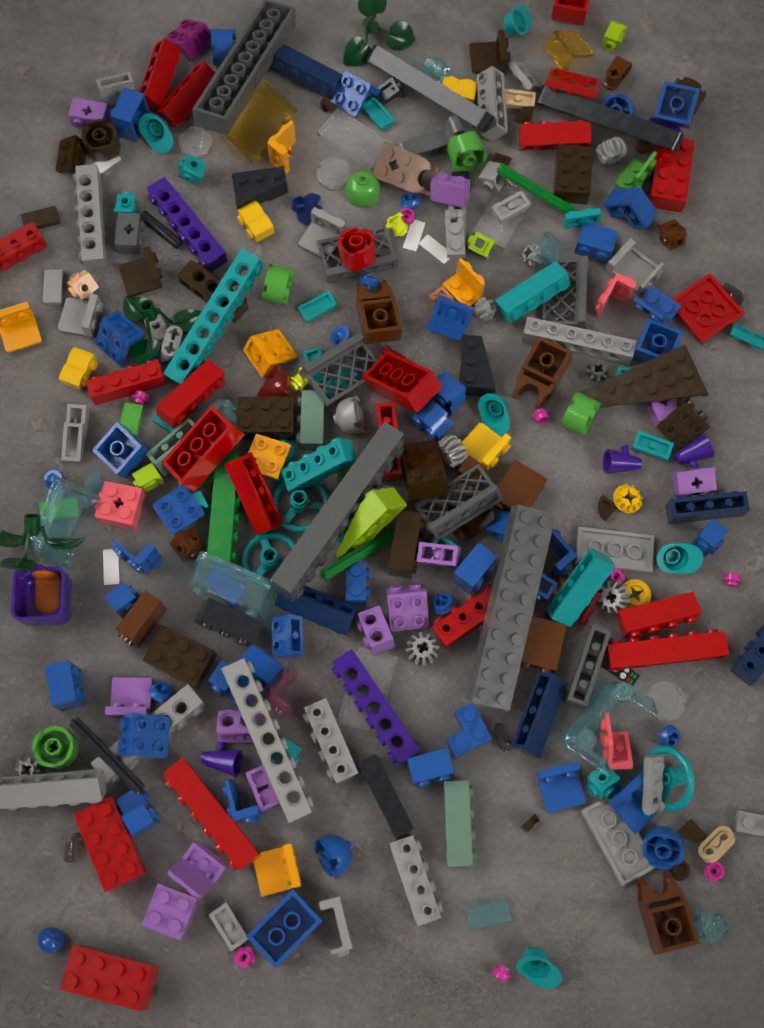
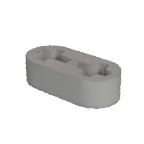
(168, 342)

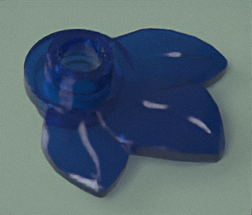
(309, 202)

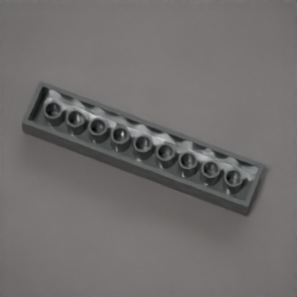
(244, 67)
(337, 513)
(510, 607)

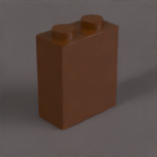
(520, 487)
(141, 619)
(543, 645)

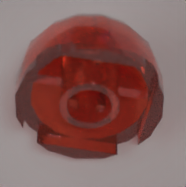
(276, 383)

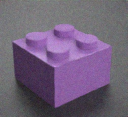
(170, 911)

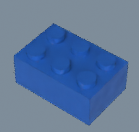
(284, 928)

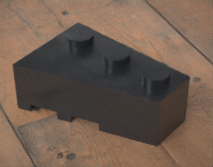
(259, 185)
(475, 367)
(228, 622)

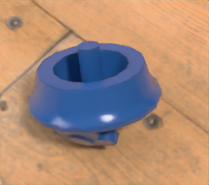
(410, 201)
(368, 281)
(339, 335)
(50, 476)
(443, 603)
(161, 691)
(669, 736)
(51, 940)

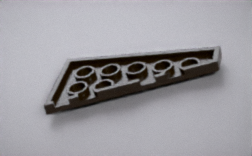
(656, 380)

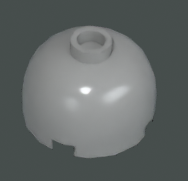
(350, 416)

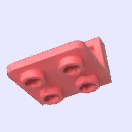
(619, 288)
(616, 745)

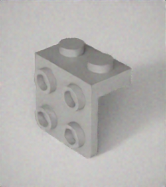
(321, 227)
(81, 316)

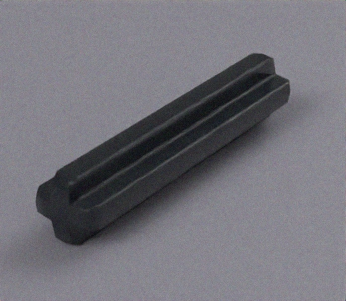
(160, 229)

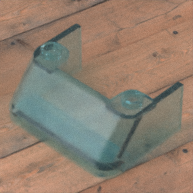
(60, 519)
(232, 584)
(580, 734)

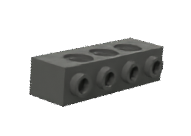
(587, 667)

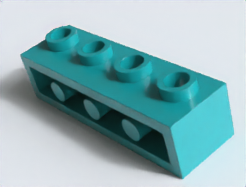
(532, 292)
(319, 464)
(580, 587)

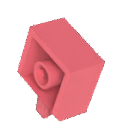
(114, 495)

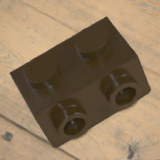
(70, 154)

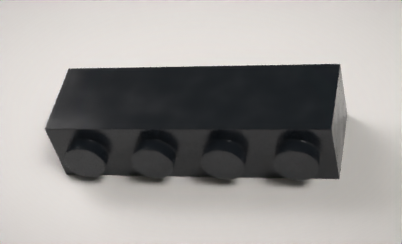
(385, 796)

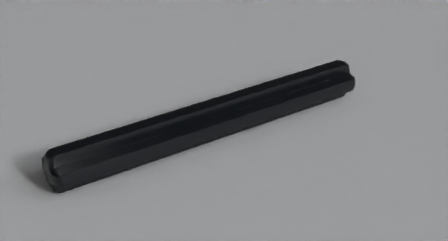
(107, 755)

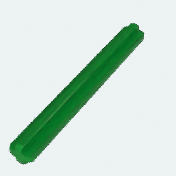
(534, 189)
(356, 555)

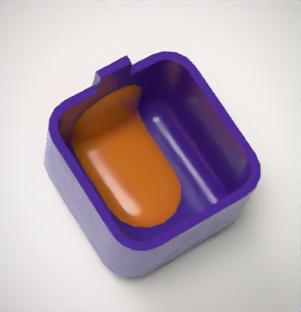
(41, 596)

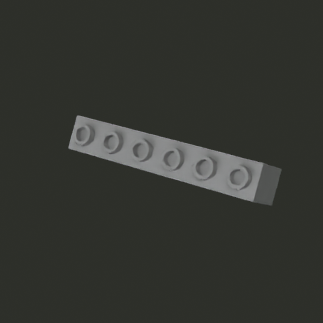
(97, 256)
(581, 341)
(168, 709)

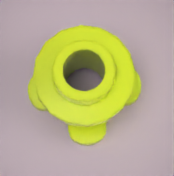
(397, 225)
(298, 383)

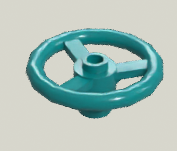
(295, 497)
(267, 552)
(674, 777)

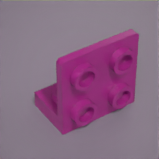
(191, 37)

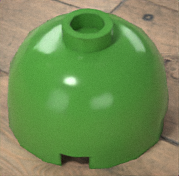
(362, 189)

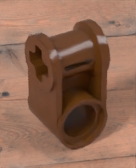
(616, 73)

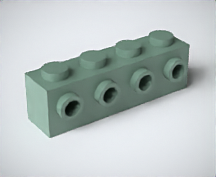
(458, 824)

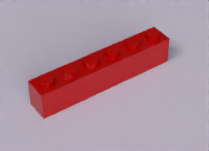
(667, 650)
(212, 815)

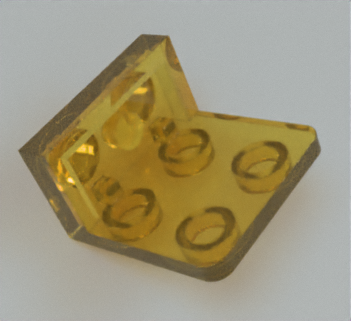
(566, 46)

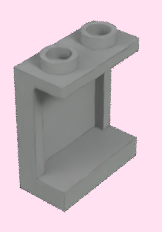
(632, 263)
(347, 944)

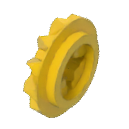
(624, 504)
(638, 586)

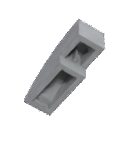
(75, 432)

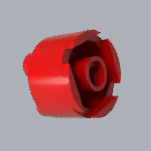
(356, 249)

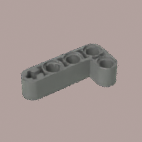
(436, 142)

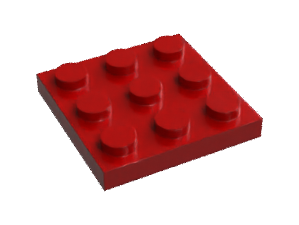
(572, 83)
(707, 309)

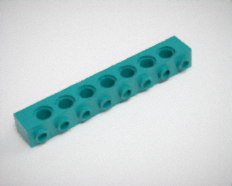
(213, 308)

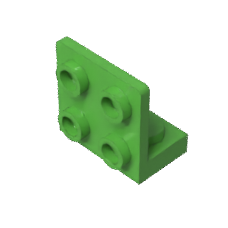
(636, 173)

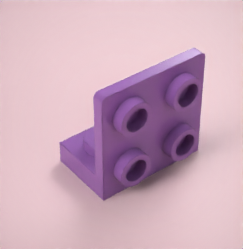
(129, 696)

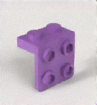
(407, 606)
(198, 869)

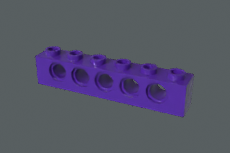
(164, 190)
(350, 661)

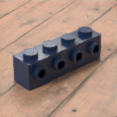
(306, 71)
(707, 507)
(321, 609)
(751, 663)
(539, 714)

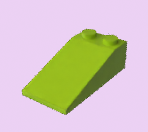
(371, 518)

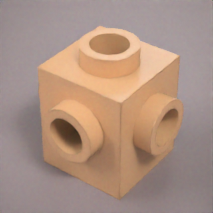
(82, 285)

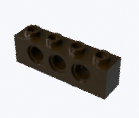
(194, 271)

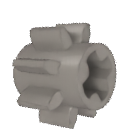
(532, 255)
(485, 309)
(22, 770)

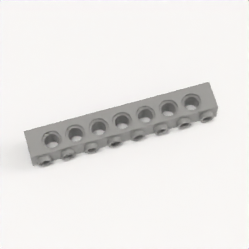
(292, 810)

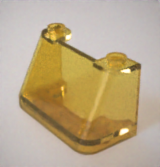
(259, 121)

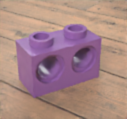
(377, 629)
(237, 731)
(262, 788)

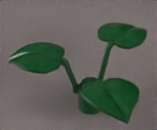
(399, 38)
(138, 308)
(32, 527)

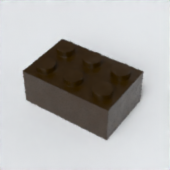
(573, 173)
(267, 417)
(423, 470)
(406, 544)
(179, 657)

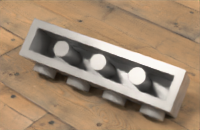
(492, 99)
(331, 741)
(415, 880)

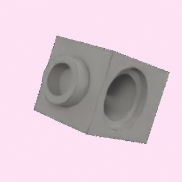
(490, 178)

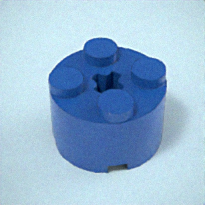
(221, 44)
(450, 395)
(433, 421)

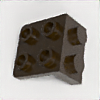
(490, 54)
(141, 274)
(684, 423)
(475, 525)

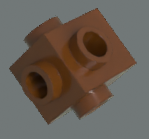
(672, 234)
(187, 544)

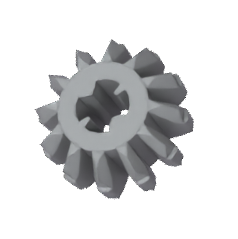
(611, 150)
(452, 451)
(612, 589)
(426, 655)

